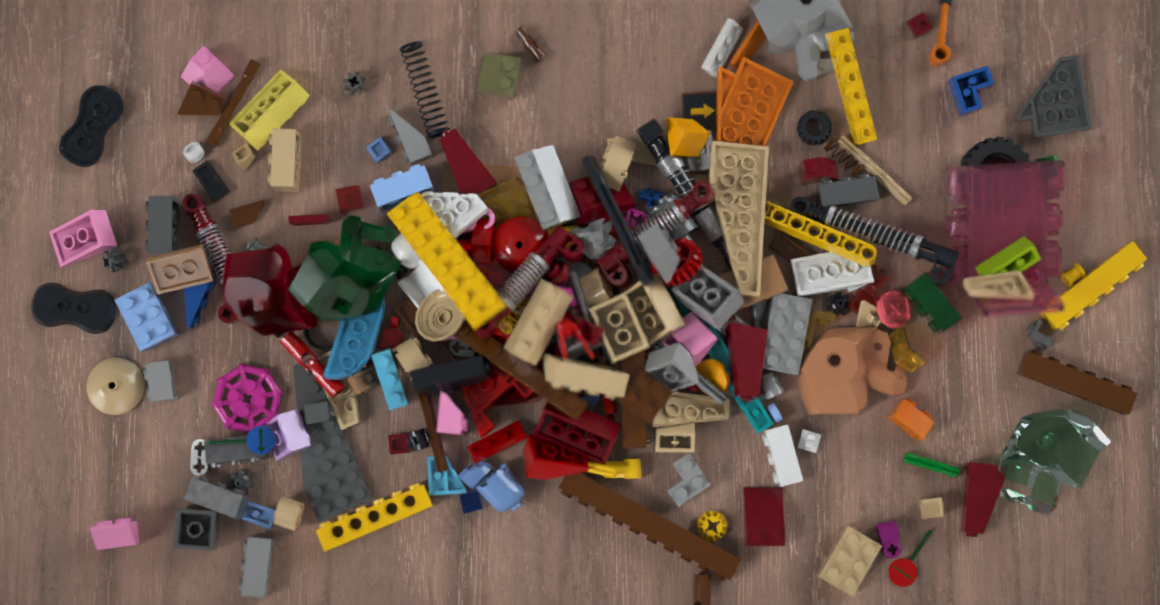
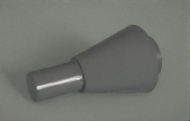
(757, 313)

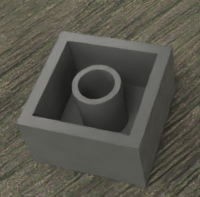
(196, 529)

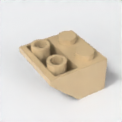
(675, 438)

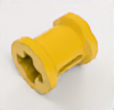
(1073, 275)

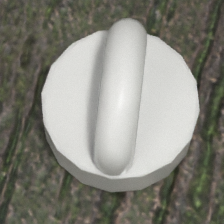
(193, 152)

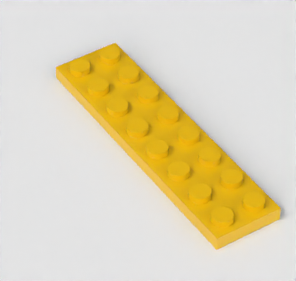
(446, 260)

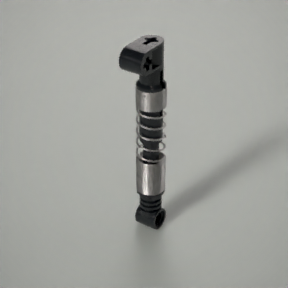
(673, 170)

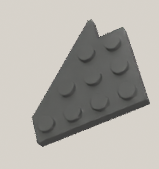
(1059, 101)

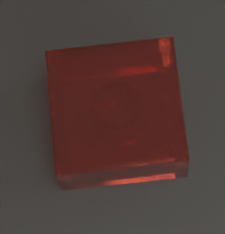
(349, 199)

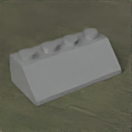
(547, 187)

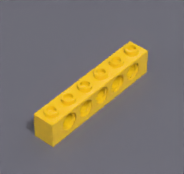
(851, 86)
(330, 540)

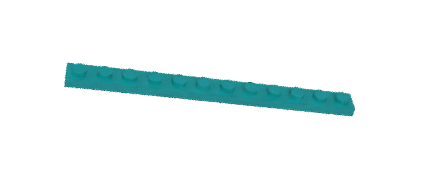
(752, 410)

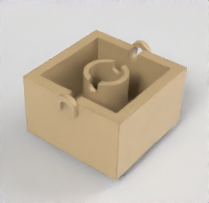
(617, 161)

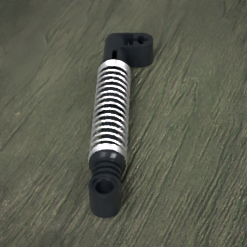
(883, 236)

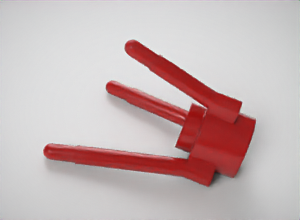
(565, 330)

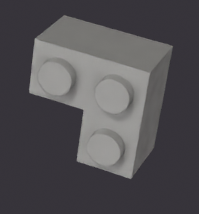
(692, 480)

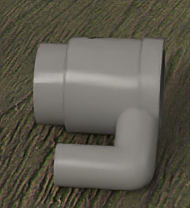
(770, 386)

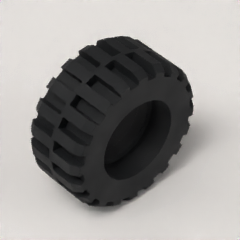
(995, 148)

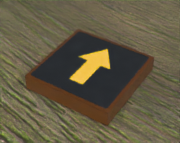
(700, 108)

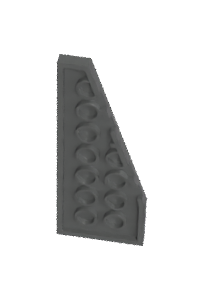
(328, 464)

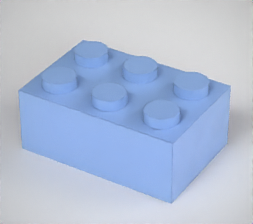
(400, 186)
(146, 317)

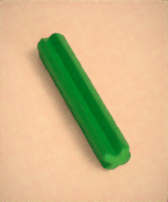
(931, 465)

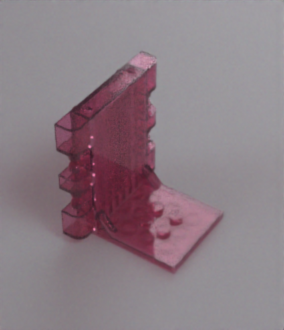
(999, 209)

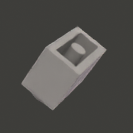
(160, 381)

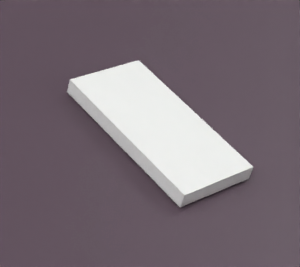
(828, 273)

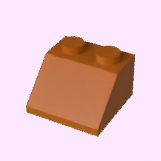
(911, 419)

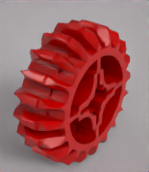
(686, 266)

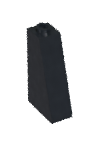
(450, 376)

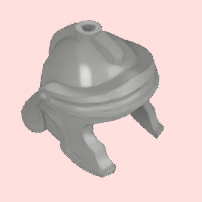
(595, 238)

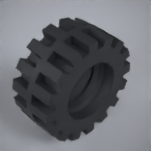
(822, 119)

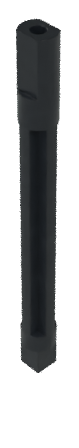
(618, 221)

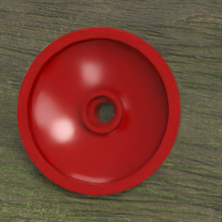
(509, 234)

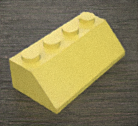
(269, 109)

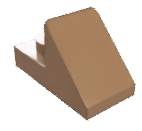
(364, 380)

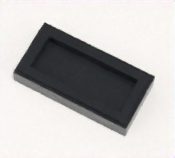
(211, 181)

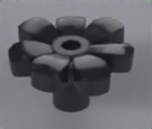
(835, 303)

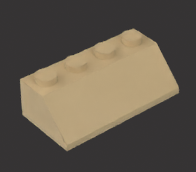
(538, 322)
(585, 376)

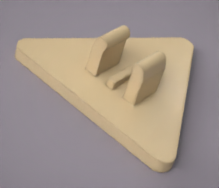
(867, 315)

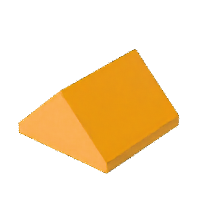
(685, 137)

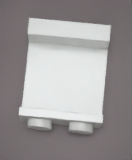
(419, 284)

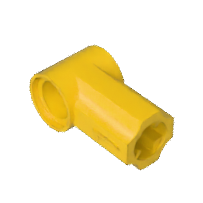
(626, 469)

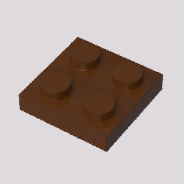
(645, 396)

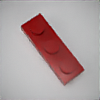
(497, 442)

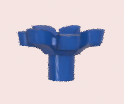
(650, 196)

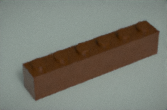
(1077, 383)

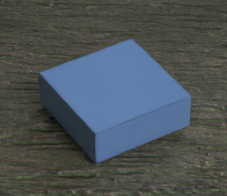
(379, 149)

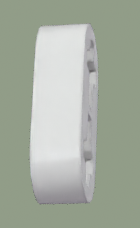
(195, 458)

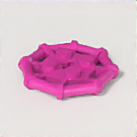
(237, 393)

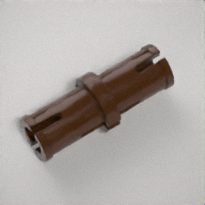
(530, 43)

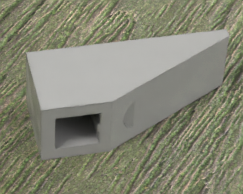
(413, 141)

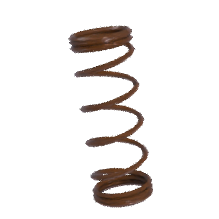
(852, 173)

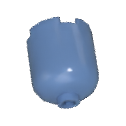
(501, 489)

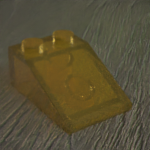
(508, 201)

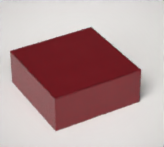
(398, 444)

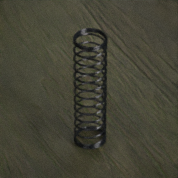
(412, 47)

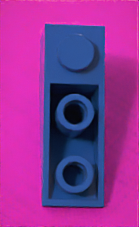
(195, 300)

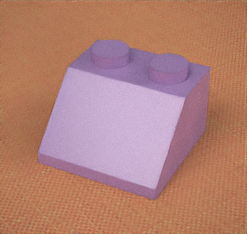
(289, 434)

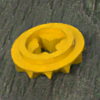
(711, 535)

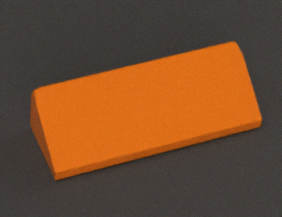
(749, 45)

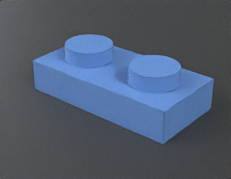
(259, 515)

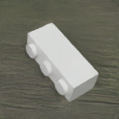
(782, 456)

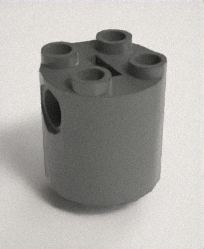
(682, 231)

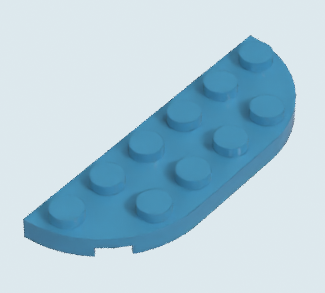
(354, 344)

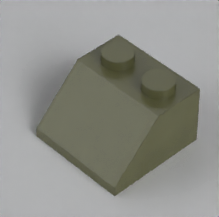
(499, 75)

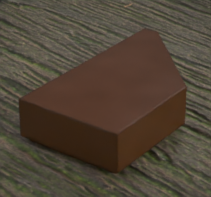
(246, 214)

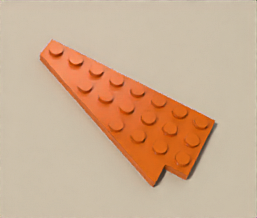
(749, 103)

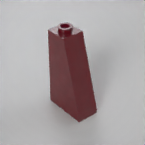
(466, 167)
(746, 358)
(981, 492)

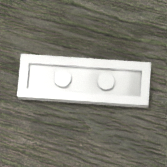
(722, 47)

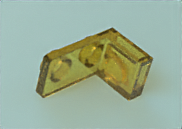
(823, 318)
(902, 353)

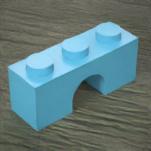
(389, 378)

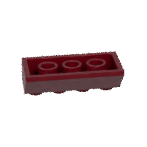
(588, 436)

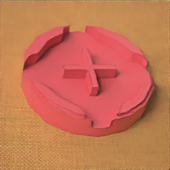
(893, 309)

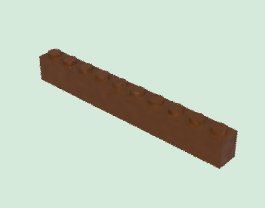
(633, 426)
(651, 524)

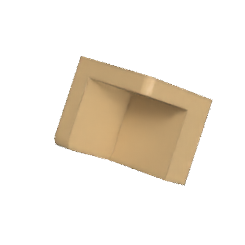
(931, 507)

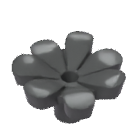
(243, 479)

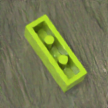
(1013, 258)

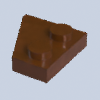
(202, 101)

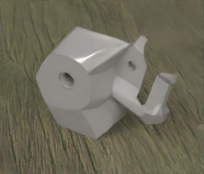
(802, 28)

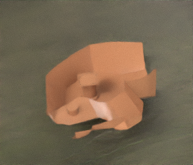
(844, 368)

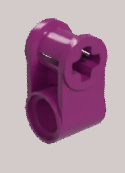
(887, 535)

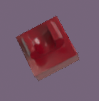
(919, 25)

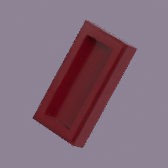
(308, 219)

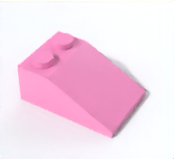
(83, 237)

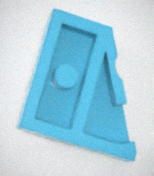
(444, 482)

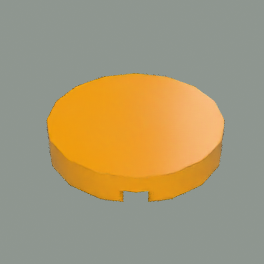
(715, 373)

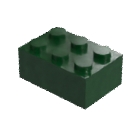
(931, 303)

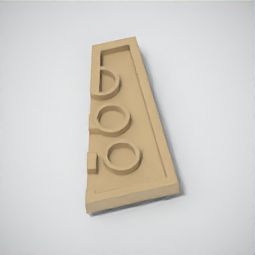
(345, 403)

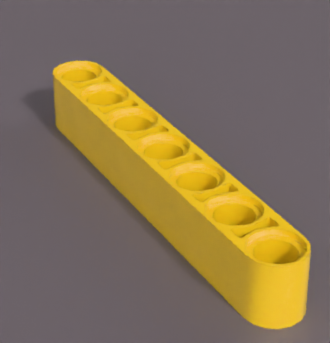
(821, 239)

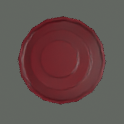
(558, 273)

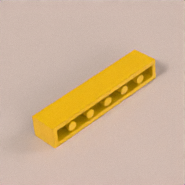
(1096, 283)

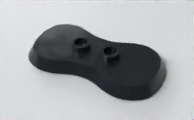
(85, 138)
(58, 306)

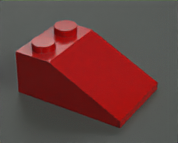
(549, 461)

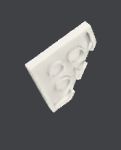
(456, 209)

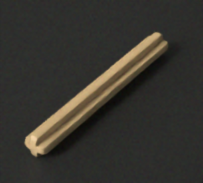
(874, 170)

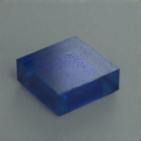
(470, 502)

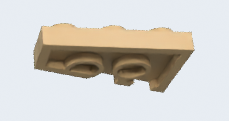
(1000, 285)

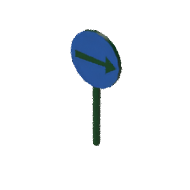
(259, 440)

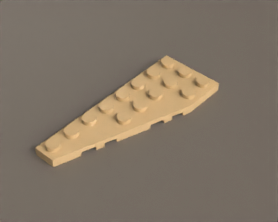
(740, 186)

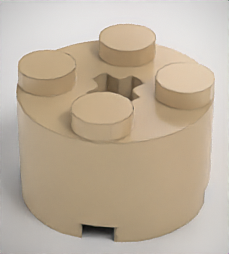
(410, 356)

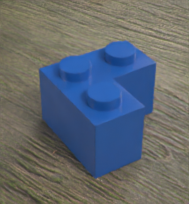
(965, 89)

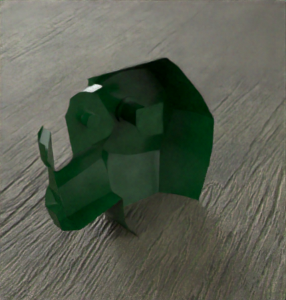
(346, 278)

